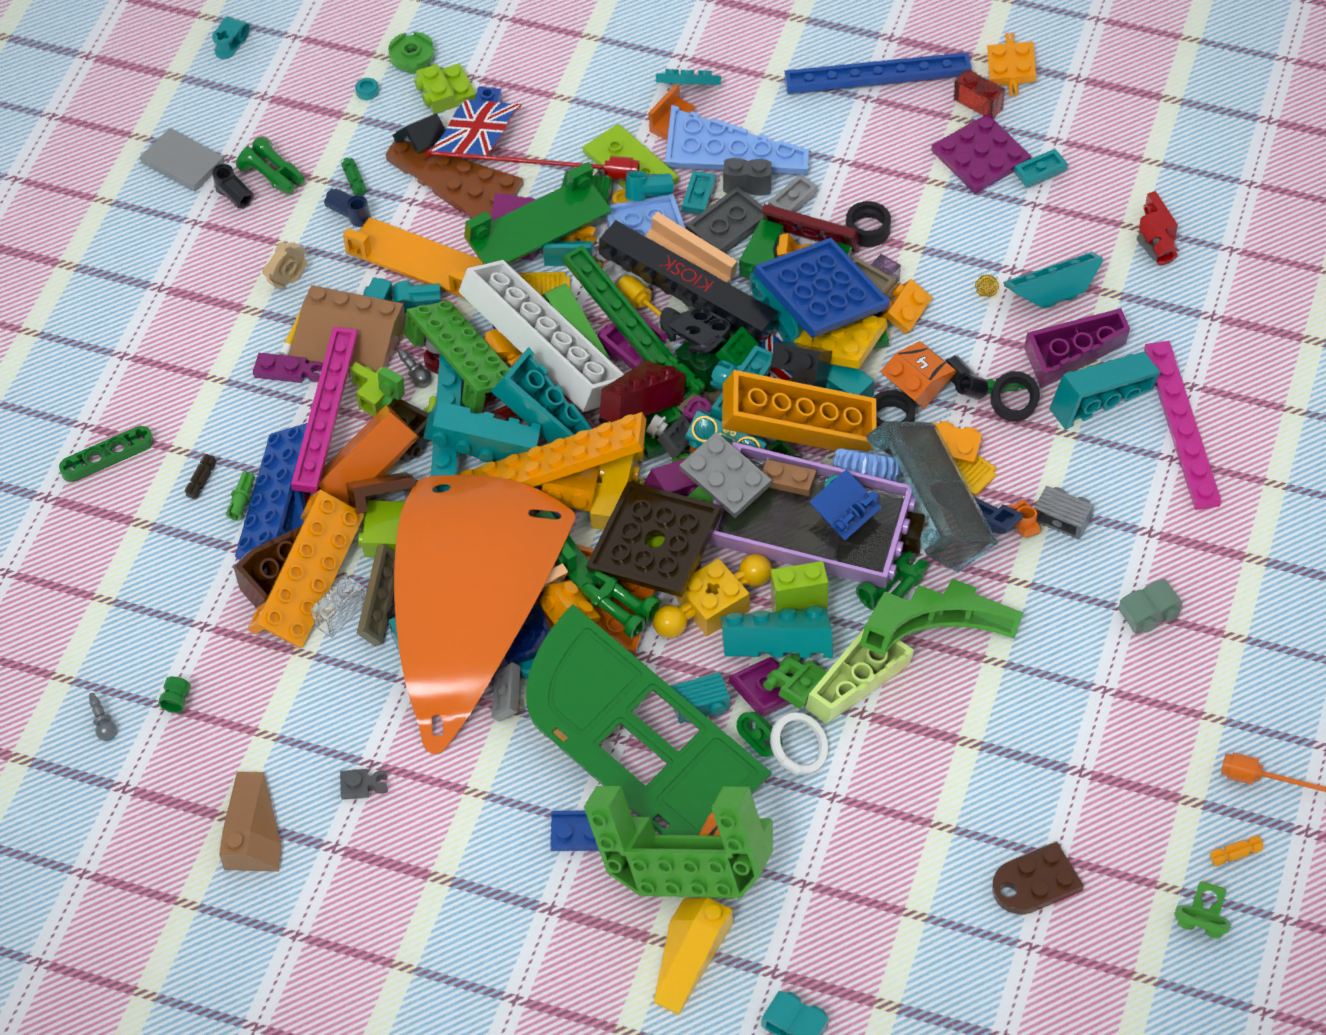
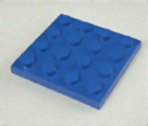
(821, 287)

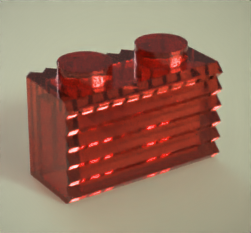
(979, 93)

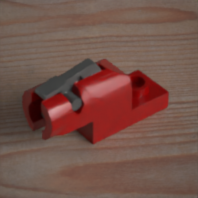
(1158, 230)

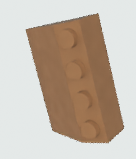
(376, 320)

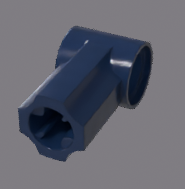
(350, 206)

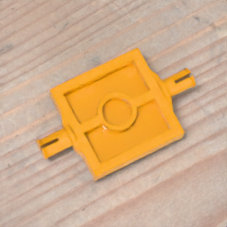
(1011, 63)

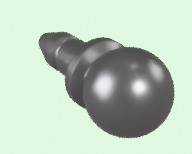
(420, 376)
(105, 728)

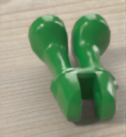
(280, 178)
(905, 572)
(601, 598)

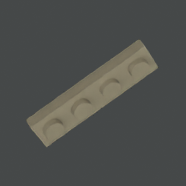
(378, 596)

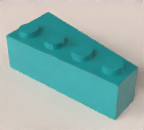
(1102, 387)
(778, 633)

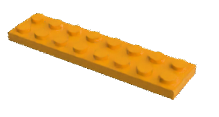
(570, 454)

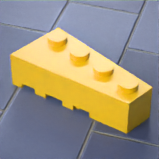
(613, 480)

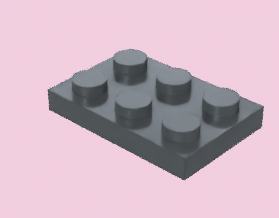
(727, 220)

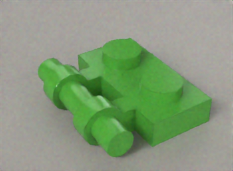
(798, 687)

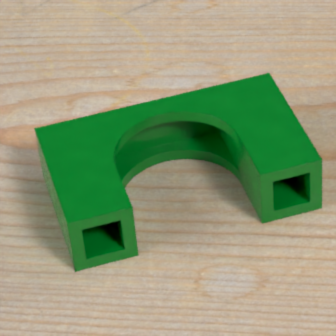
(763, 247)

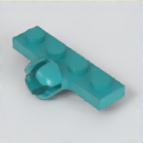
(757, 363)

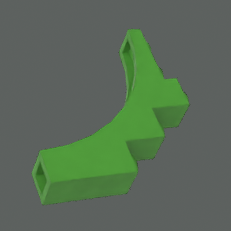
(928, 609)

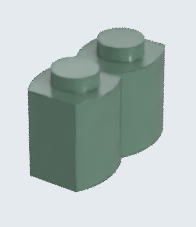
(1150, 606)

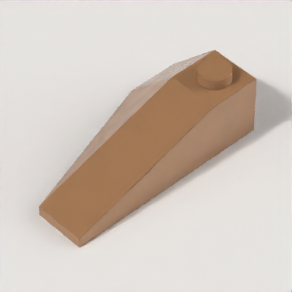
(250, 828)

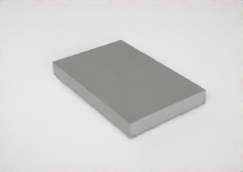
(181, 159)

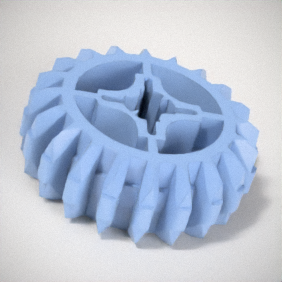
(868, 463)

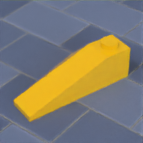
(689, 948)

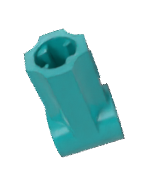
(641, 185)
(416, 295)

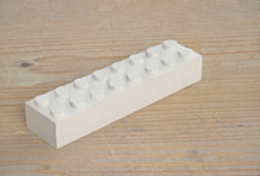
(533, 323)

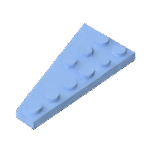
(707, 143)

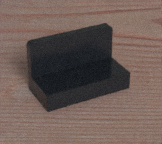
(422, 133)

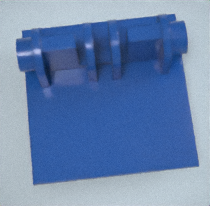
(846, 504)

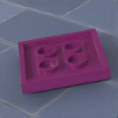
(980, 153)

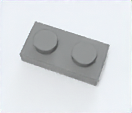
(794, 194)
(506, 692)

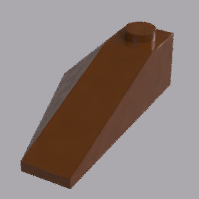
(261, 566)

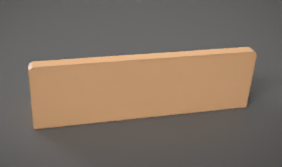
(691, 247)

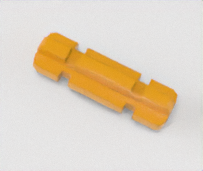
(1236, 850)

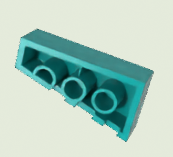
(537, 400)
(479, 433)

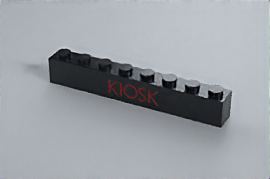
(686, 281)

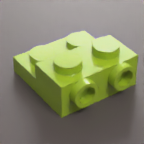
(443, 87)

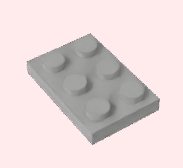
(725, 474)

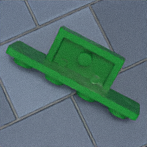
(571, 557)

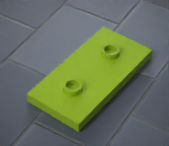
(621, 143)

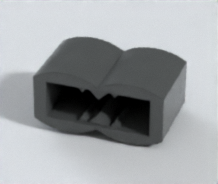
(750, 176)

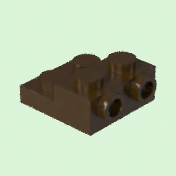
(416, 420)

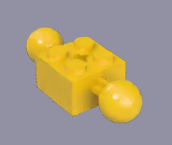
(713, 594)

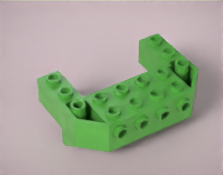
(682, 863)

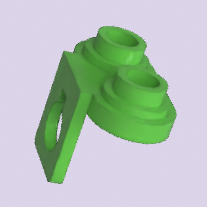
(1202, 917)

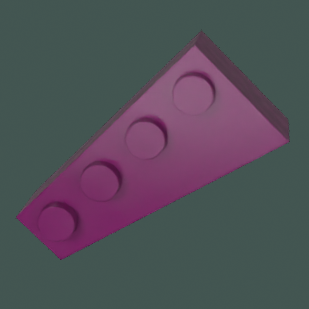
(1074, 344)

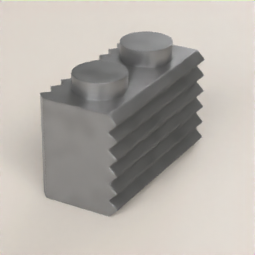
(1064, 512)

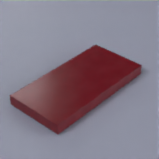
(811, 227)

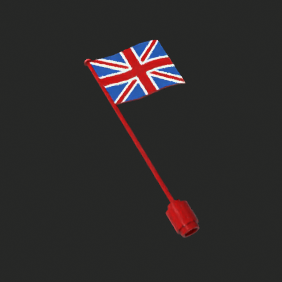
(479, 127)

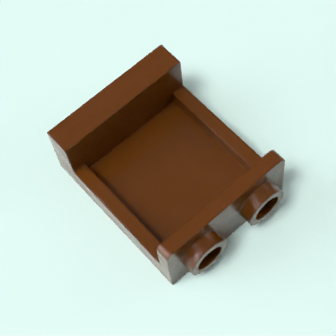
(359, 489)

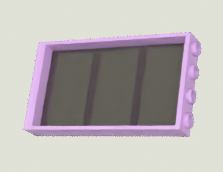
(794, 533)

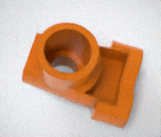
(1028, 524)

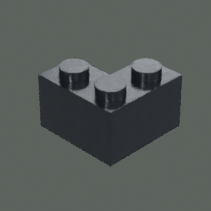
(808, 363)

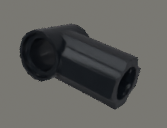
(231, 186)
(966, 380)

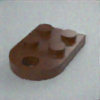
(1037, 879)

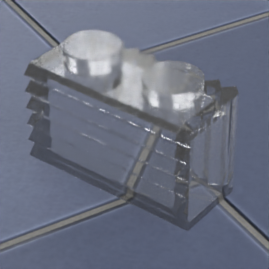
(338, 606)

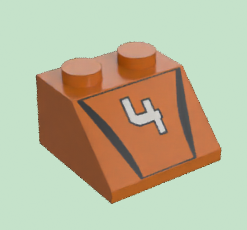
(918, 373)

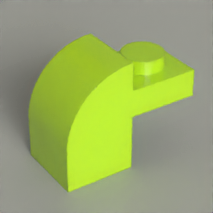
(369, 395)

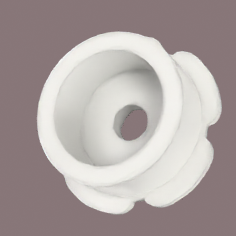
(657, 426)

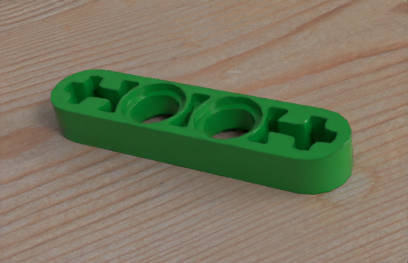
(108, 457)

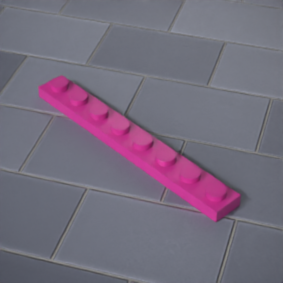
(324, 410)
(1183, 427)

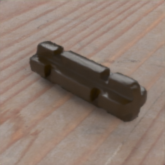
(200, 476)

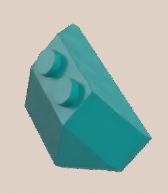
(1057, 281)
(787, 326)

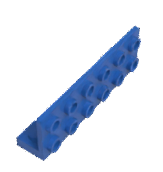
(272, 489)

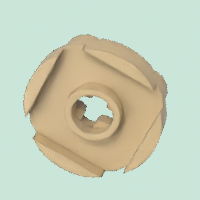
(285, 265)

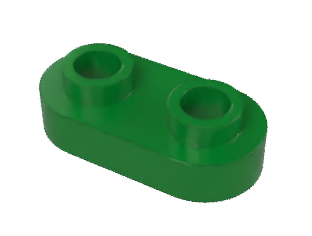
(759, 736)

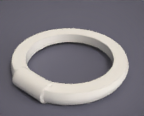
(780, 756)

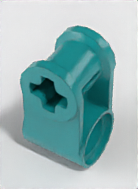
(229, 36)

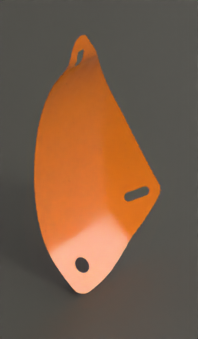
(465, 586)

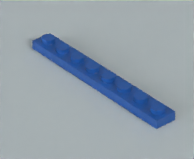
(876, 72)

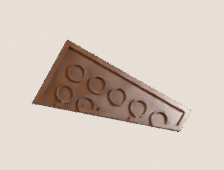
(455, 180)

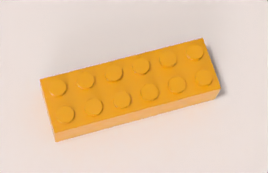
(797, 412)

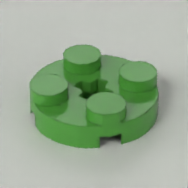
(411, 61)

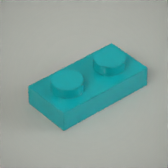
(1040, 168)
(698, 192)

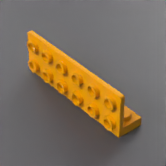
(409, 254)
(308, 569)

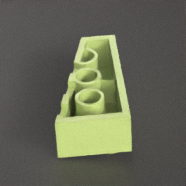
(854, 677)

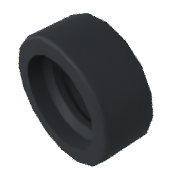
(874, 210)
(1022, 379)
(897, 399)

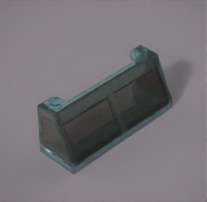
(956, 523)

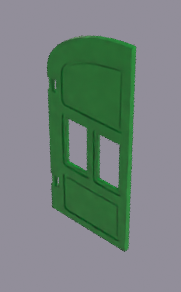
(591, 686)

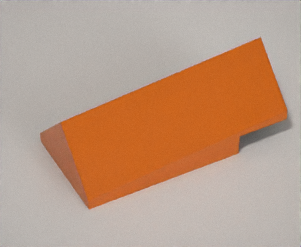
(368, 453)

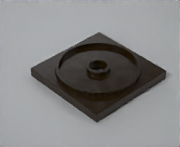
(650, 513)

